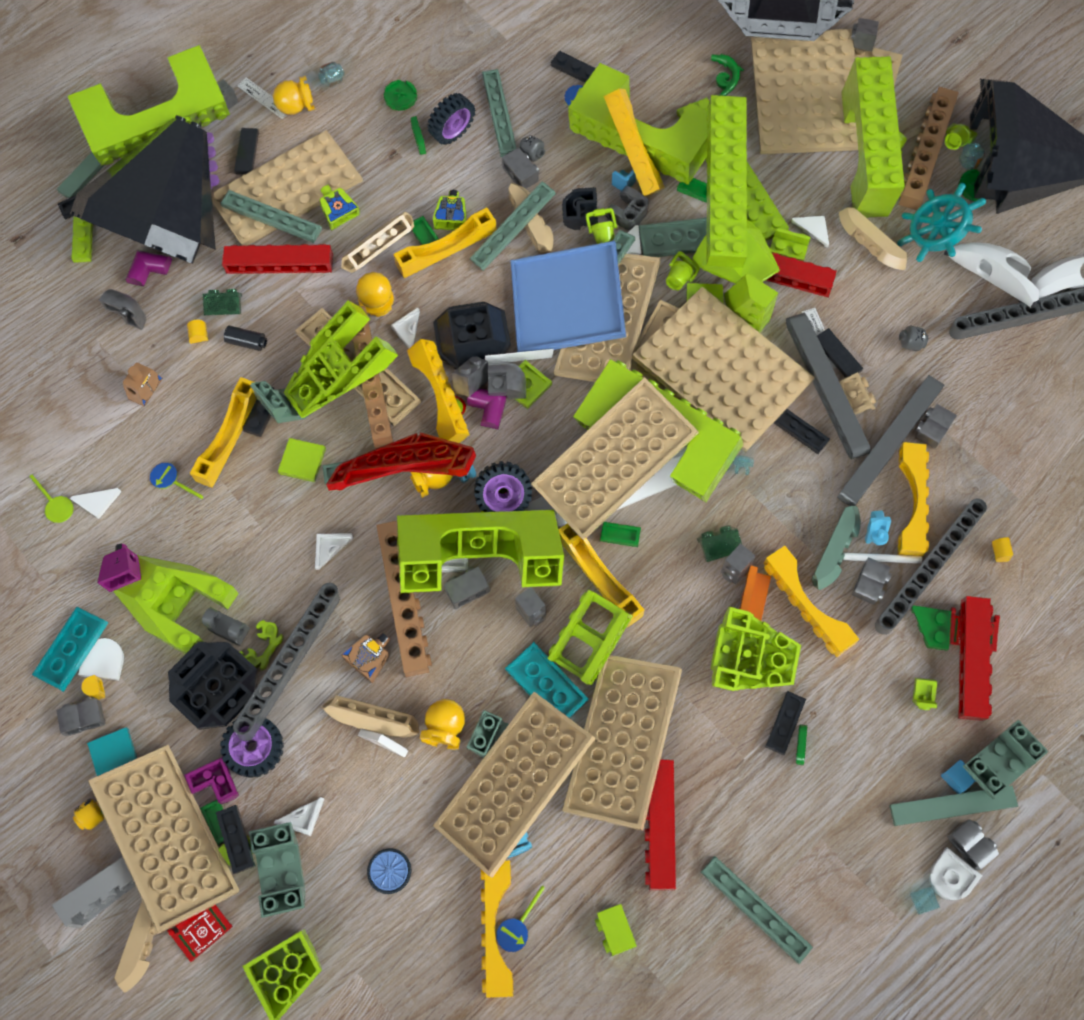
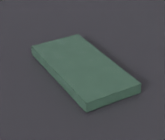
(671, 237)

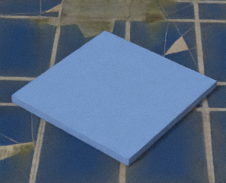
(568, 298)

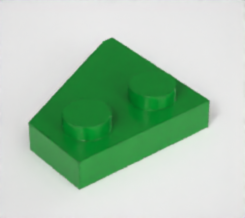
(934, 626)

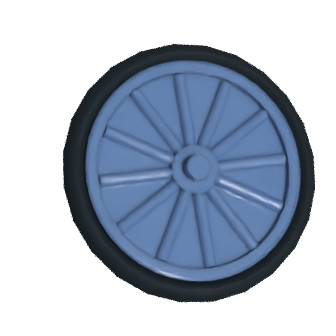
(389, 871)

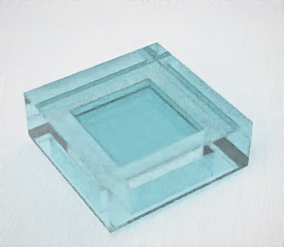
(924, 900)

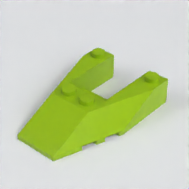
(328, 370)
(165, 592)

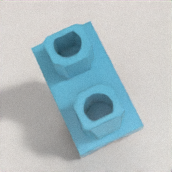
(878, 528)

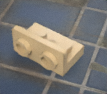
(857, 394)

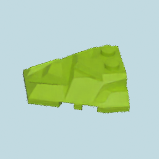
(752, 654)

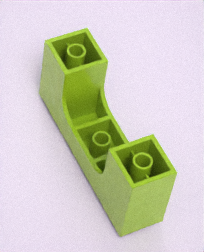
(871, 103)
(115, 135)
(673, 150)
(706, 454)
(522, 536)

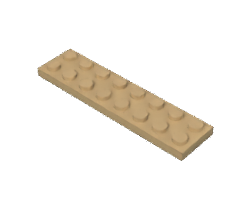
(397, 396)

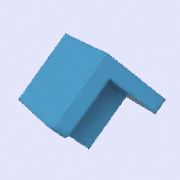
(623, 179)
(958, 777)

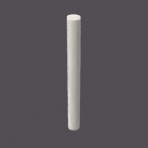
(883, 557)

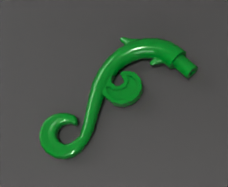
(721, 78)

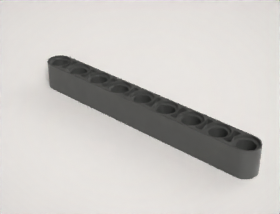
(1047, 308)
(828, 386)
(890, 441)
(927, 573)
(287, 670)

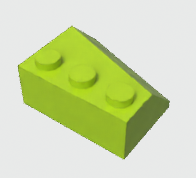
(751, 301)
(283, 973)

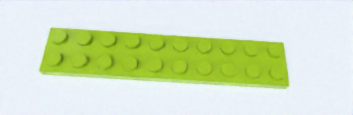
(760, 207)

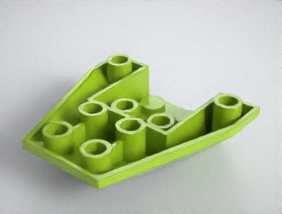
(758, 263)

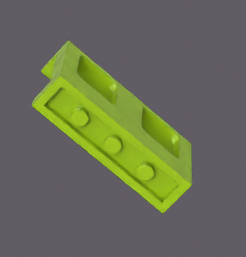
(600, 642)

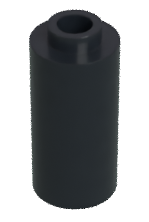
(245, 338)

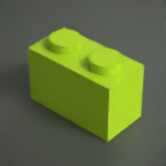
(615, 930)

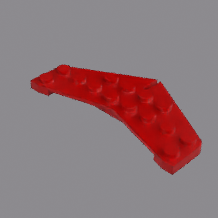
(411, 454)

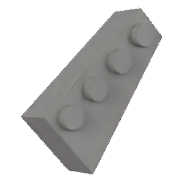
(94, 895)

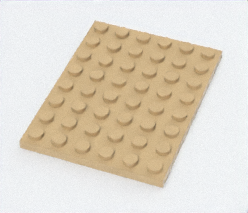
(801, 93)
(723, 367)

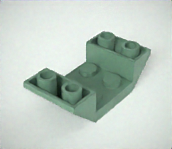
(275, 402)
(486, 733)
(1005, 759)
(278, 869)

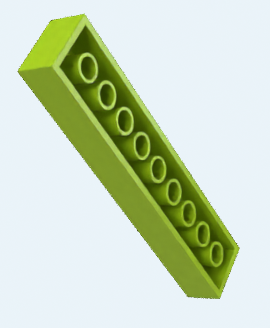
(726, 181)

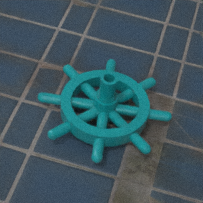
(941, 222)

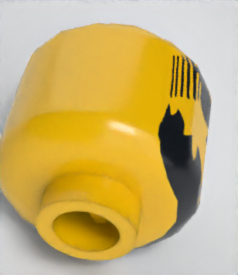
(88, 815)

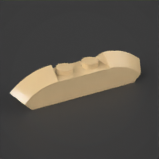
(537, 230)
(873, 238)
(377, 242)
(371, 717)
(139, 945)

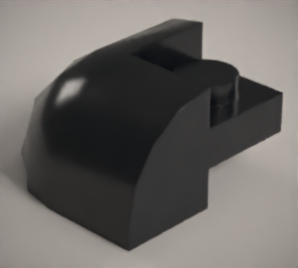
(577, 205)

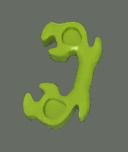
(270, 631)

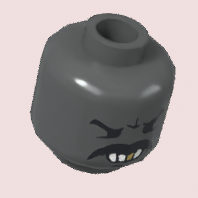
(533, 147)
(913, 338)

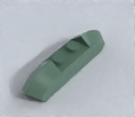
(828, 567)

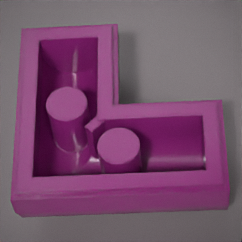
(145, 263)
(492, 406)
(215, 775)

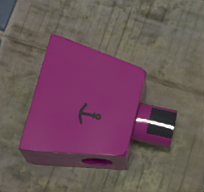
(119, 568)

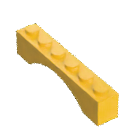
(624, 120)
(471, 231)
(449, 417)
(212, 460)
(913, 465)
(598, 574)
(835, 634)
(498, 976)

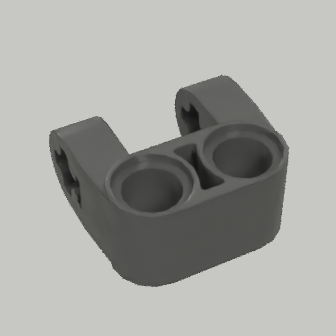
(632, 211)
(225, 626)

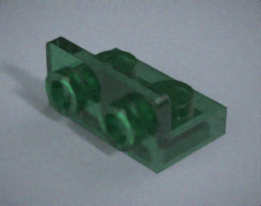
(222, 303)
(720, 543)

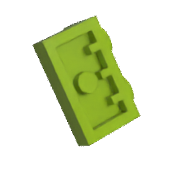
(790, 244)

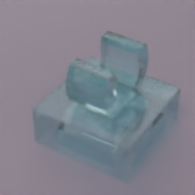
(743, 461)

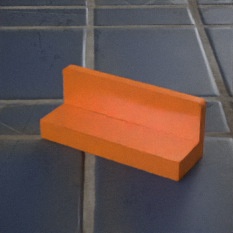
(755, 592)

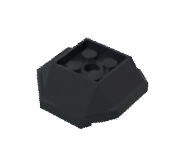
(458, 346)
(195, 674)

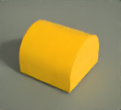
(197, 331)
(1002, 549)
(93, 687)

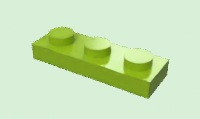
(82, 240)

